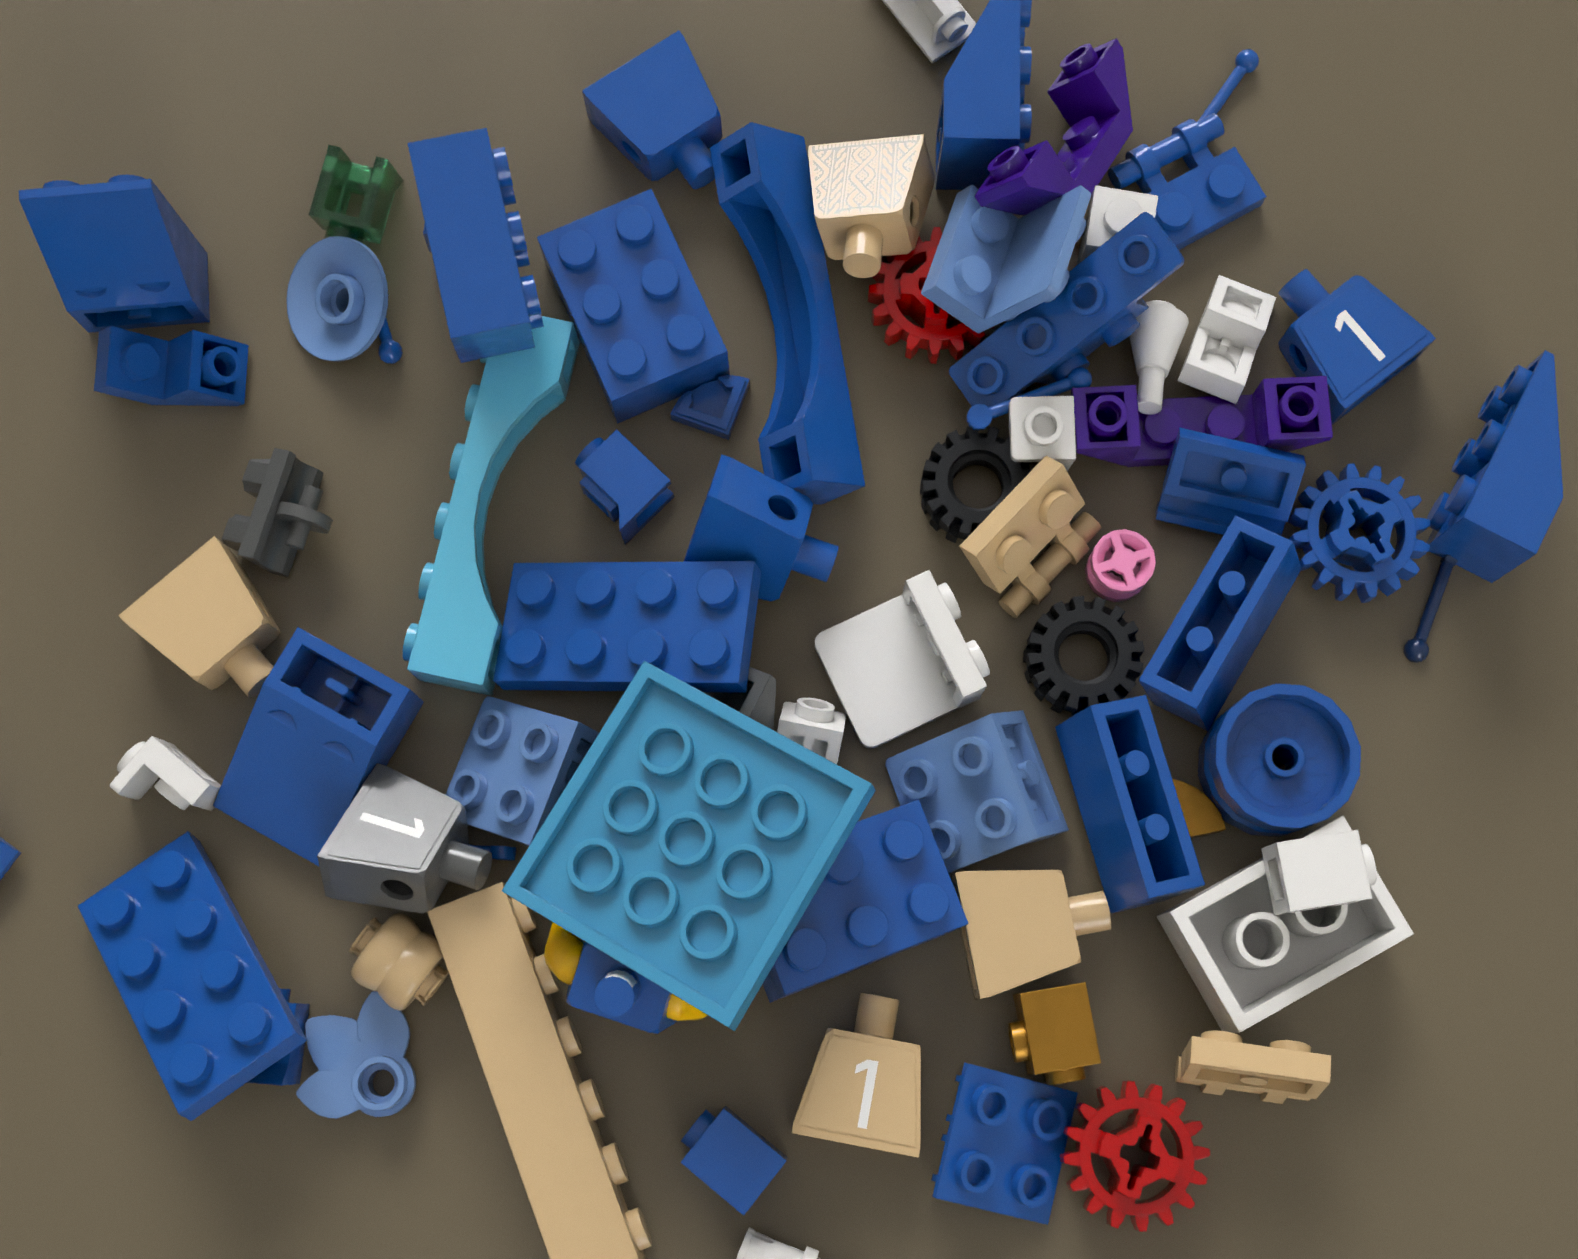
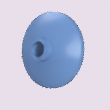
(337, 298)

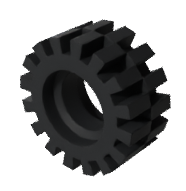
(949, 459)
(1090, 619)

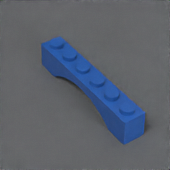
(769, 200)

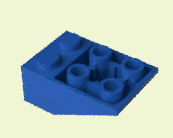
(984, 97)
(119, 253)
(1505, 479)
(313, 743)

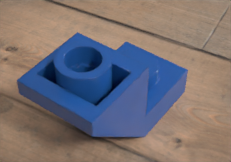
(181, 371)

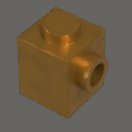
(1054, 1033)

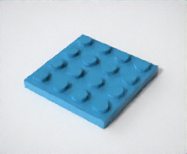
(690, 843)

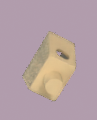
(870, 198)

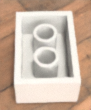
(1261, 961)

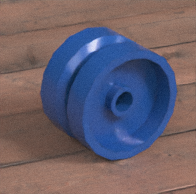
(1311, 741)

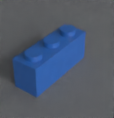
(1221, 622)
(1129, 804)

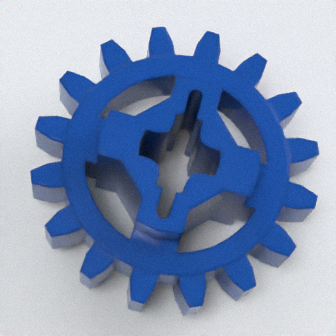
(1368, 555)

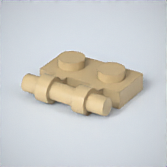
(1021, 527)
(1275, 1072)

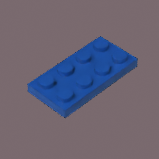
(601, 620)
(190, 976)

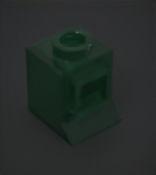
(337, 182)

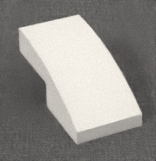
(1227, 339)

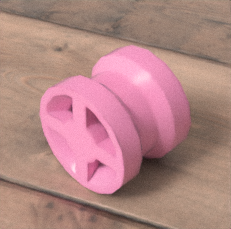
(1125, 554)

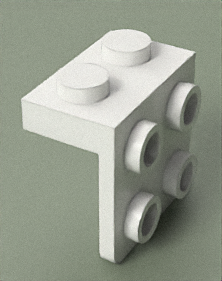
(902, 662)

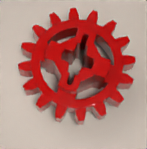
(904, 298)
(1127, 1187)

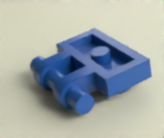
(1202, 198)

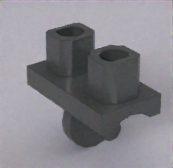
(282, 512)

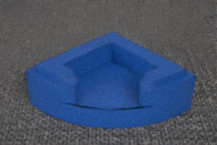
(712, 405)

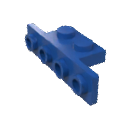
(1092, 309)

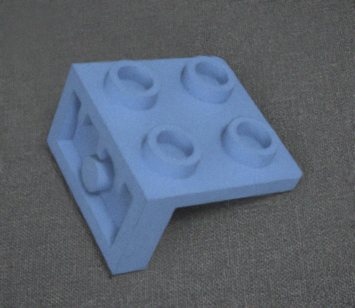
(1003, 264)
(516, 767)
(980, 788)

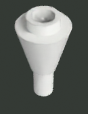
(1154, 351)

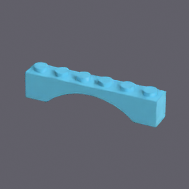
(458, 623)

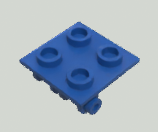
(1004, 1144)

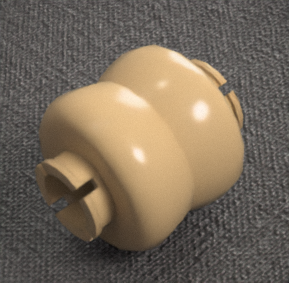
(398, 961)

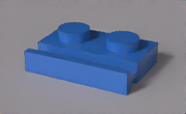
(1226, 478)

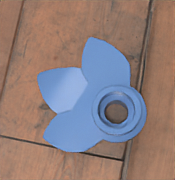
(351, 1055)

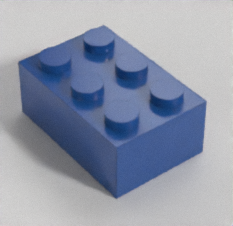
(476, 244)
(634, 305)
(873, 903)

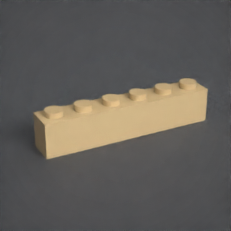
(535, 1080)

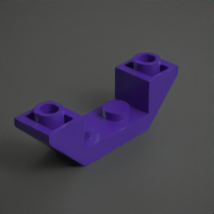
(1096, 106)
(1277, 415)

